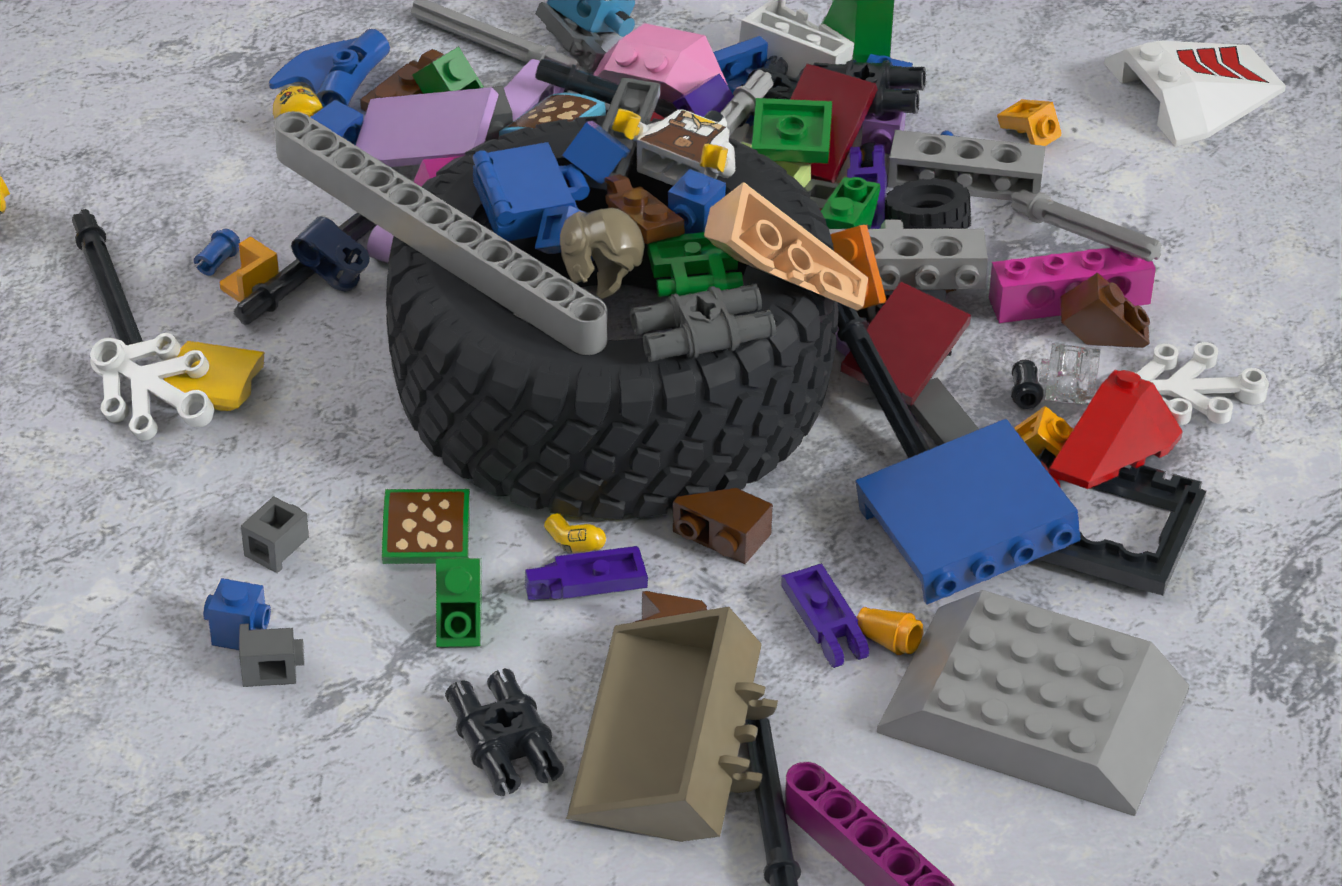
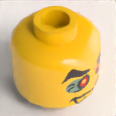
(298, 100)

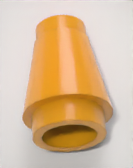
(891, 629)

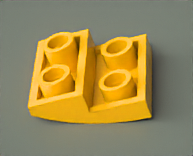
(228, 374)

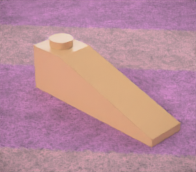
(771, 241)

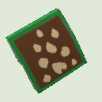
(425, 525)

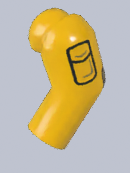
(575, 537)

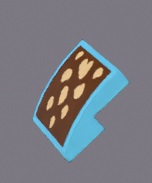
(555, 108)

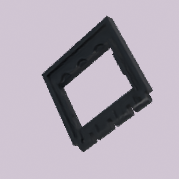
(1110, 559)

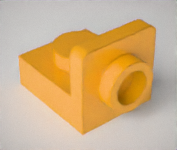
(1034, 118)
(1044, 431)

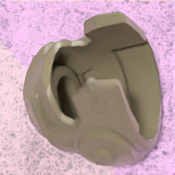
(610, 239)

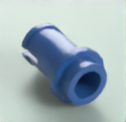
(223, 245)

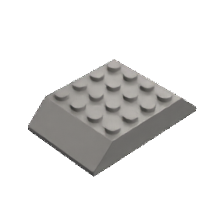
(1039, 699)

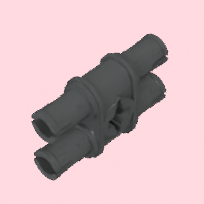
(702, 322)

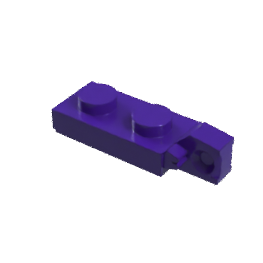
(588, 574)

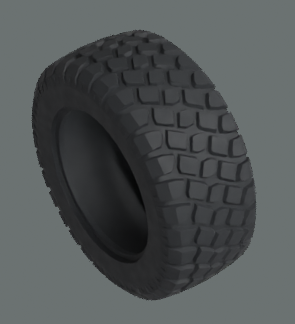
(609, 425)

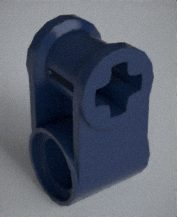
(331, 250)

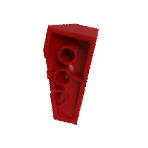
(1117, 430)

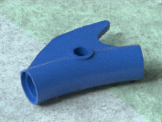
(335, 68)

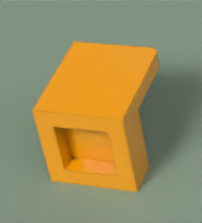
(257, 266)

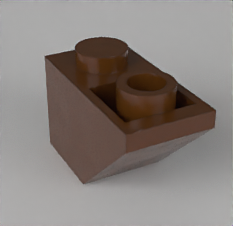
(1103, 316)
(724, 521)

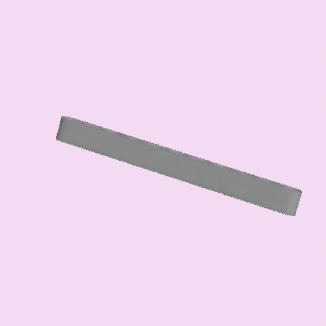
(442, 233)

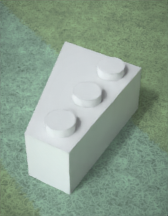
(795, 37)

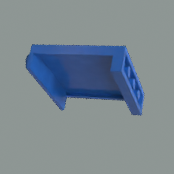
(970, 509)

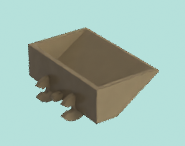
(671, 726)

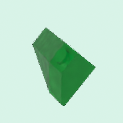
(865, 24)

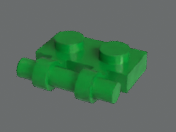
(691, 255)

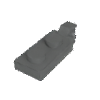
(573, 37)

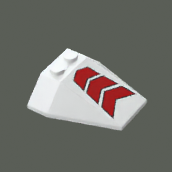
(1198, 84)

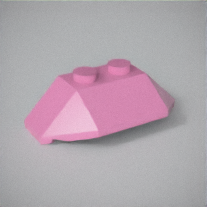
(662, 56)

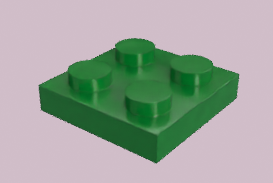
(792, 130)

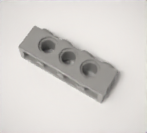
(981, 165)
(930, 257)

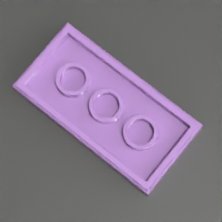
(426, 125)

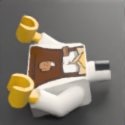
(679, 144)

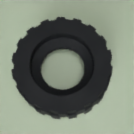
(930, 204)

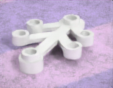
(149, 379)
(1248, 387)

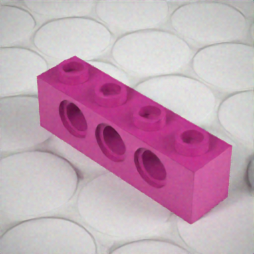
(1034, 285)

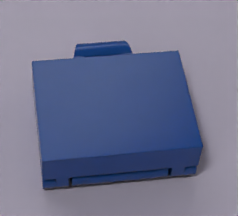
(521, 184)

